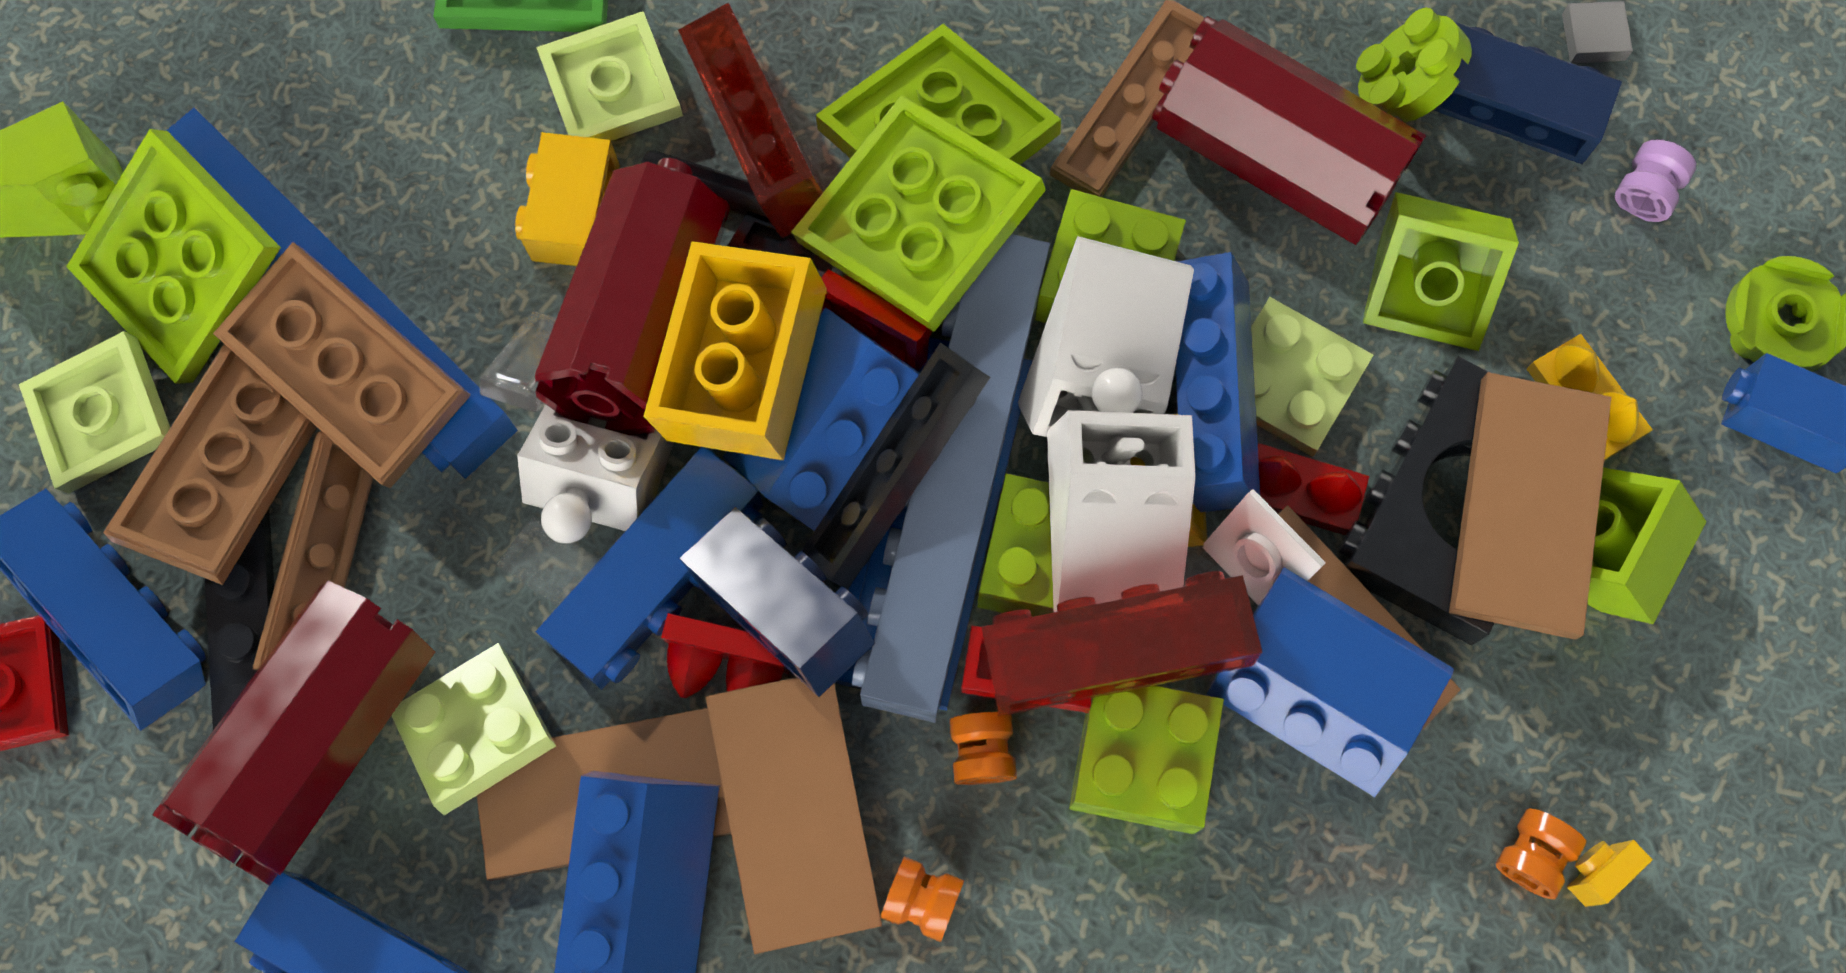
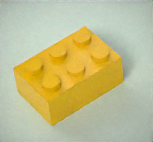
(736, 350)

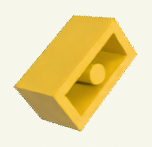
(564, 196)

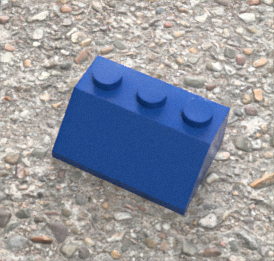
(841, 410)
(1334, 683)
(637, 875)

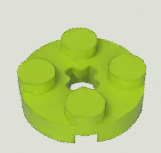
(1425, 42)
(1805, 286)

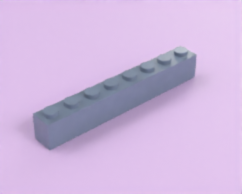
(947, 510)

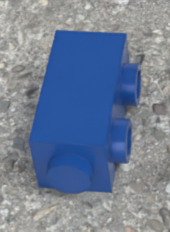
(1789, 410)

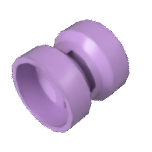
(1657, 176)

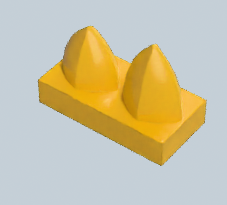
(1579, 368)

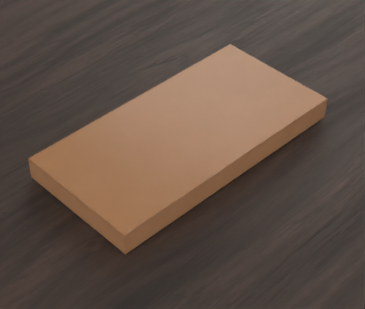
(342, 365)
(213, 472)
(1531, 506)
(532, 811)
(792, 814)

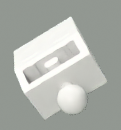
(1107, 314)
(588, 474)
(1116, 519)

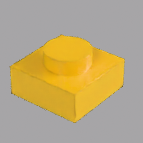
(1607, 871)

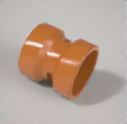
(982, 748)
(1541, 853)
(922, 899)

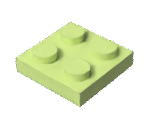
(610, 80)
(1301, 375)
(95, 412)
(471, 729)

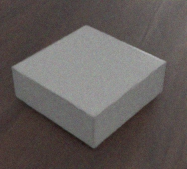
(1597, 32)

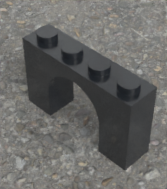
(1397, 547)

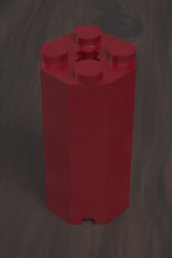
(1285, 128)
(624, 294)
(296, 732)

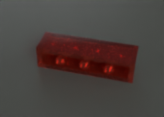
(753, 117)
(1120, 643)

